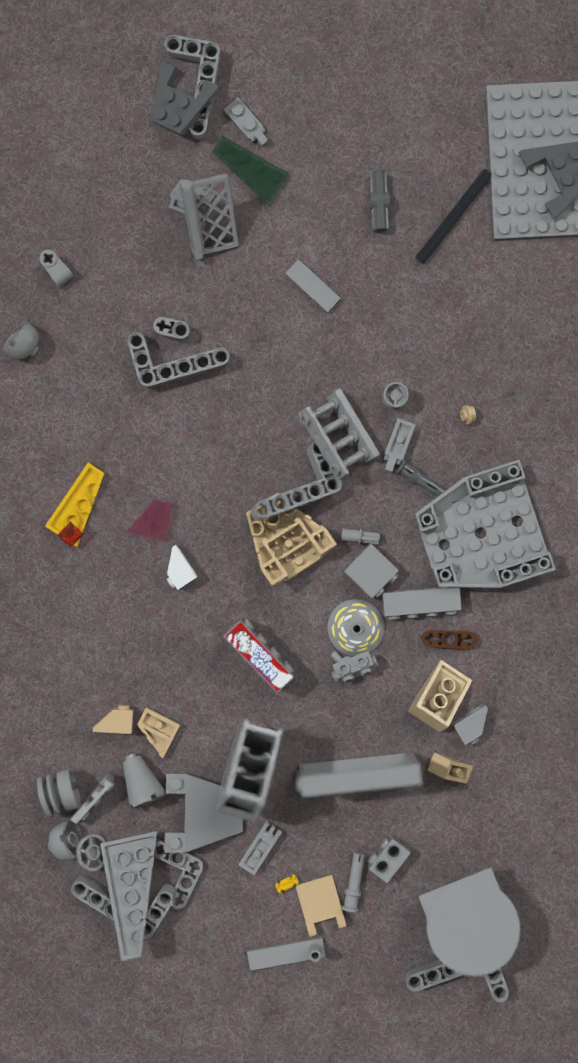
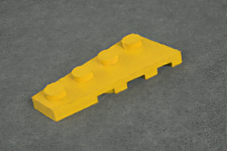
(78, 501)

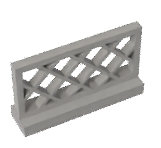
(192, 215)

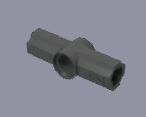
(379, 201)

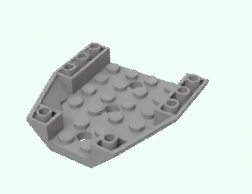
(489, 503)

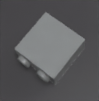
(371, 571)

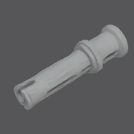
(352, 891)

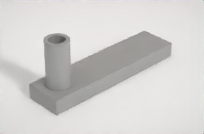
(286, 953)

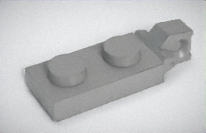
(246, 121)
(398, 443)

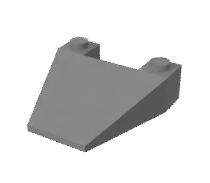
(202, 821)

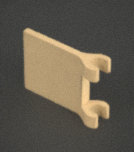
(320, 902)

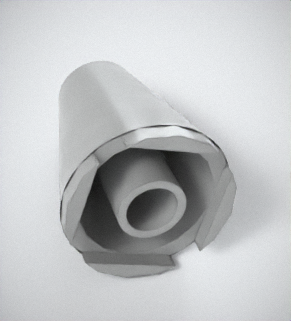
(140, 782)

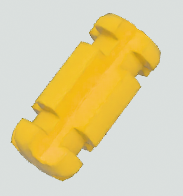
(287, 883)

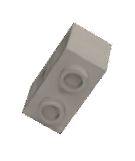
(393, 861)

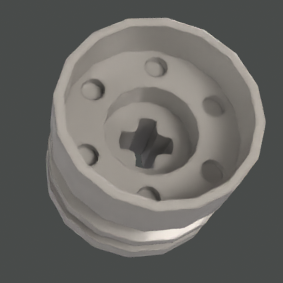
(55, 793)

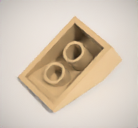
(440, 696)

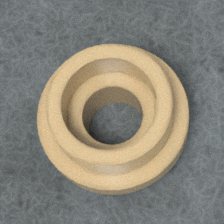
(468, 414)

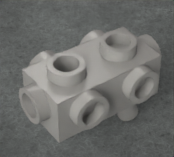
(349, 668)

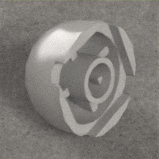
(22, 342)
(64, 844)

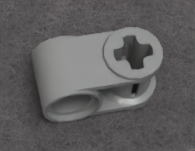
(57, 269)

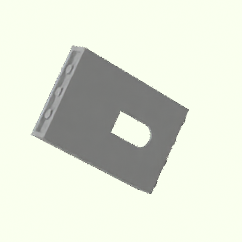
(358, 774)

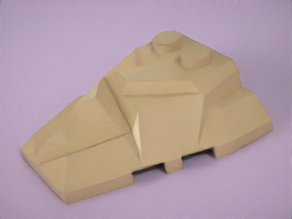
(288, 543)

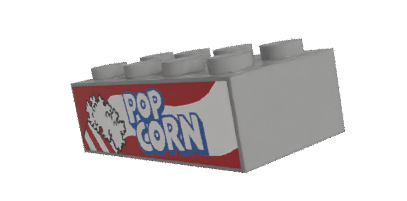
(259, 655)

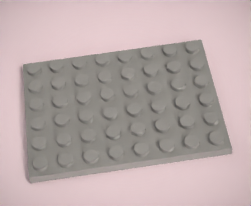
(527, 119)

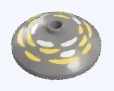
(354, 613)

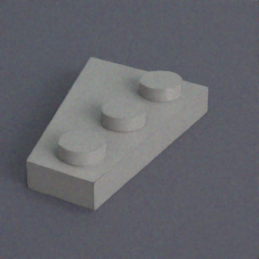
(93, 799)

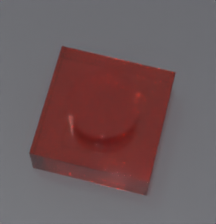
(70, 534)

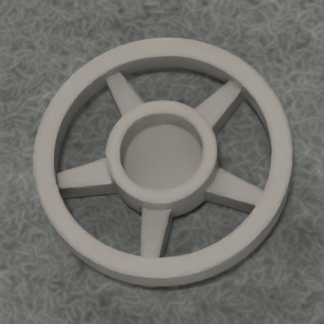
(91, 852)

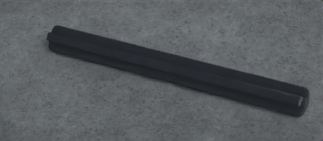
(453, 216)

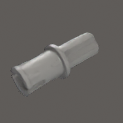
(360, 536)

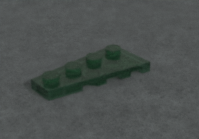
(251, 169)

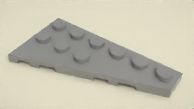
(129, 877)

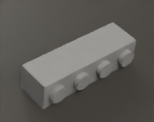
(421, 601)

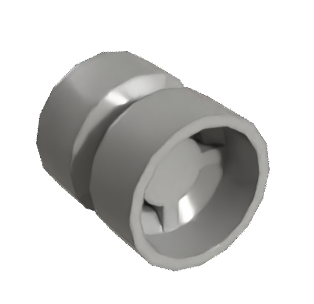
(395, 395)

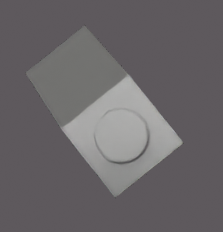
(471, 725)

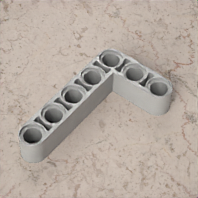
(205, 63)
(174, 366)
(304, 493)
(103, 905)
(443, 975)

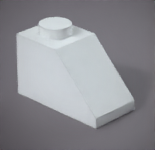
(179, 569)

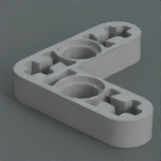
(185, 866)

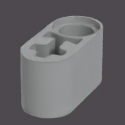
(166, 332)

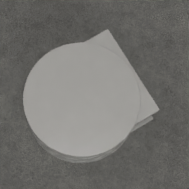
(251, 753)
(471, 924)

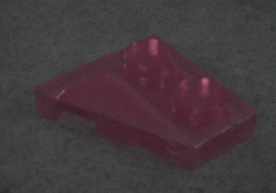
(154, 520)

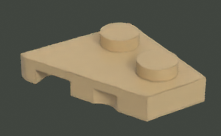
(158, 729)

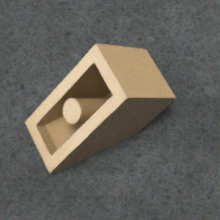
(116, 721)
(450, 768)

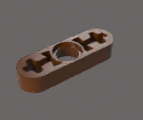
(454, 645)

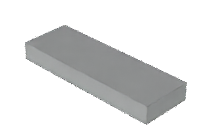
(312, 286)

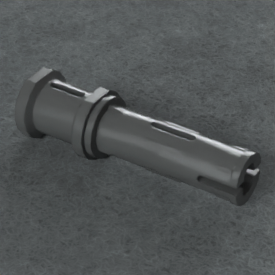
(420, 479)

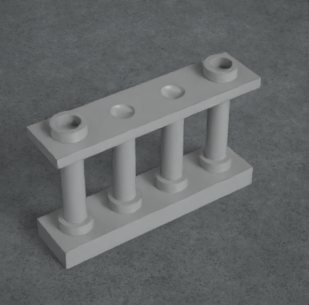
(351, 423)

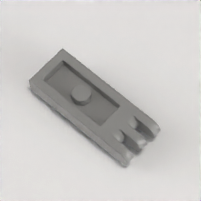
(259, 848)

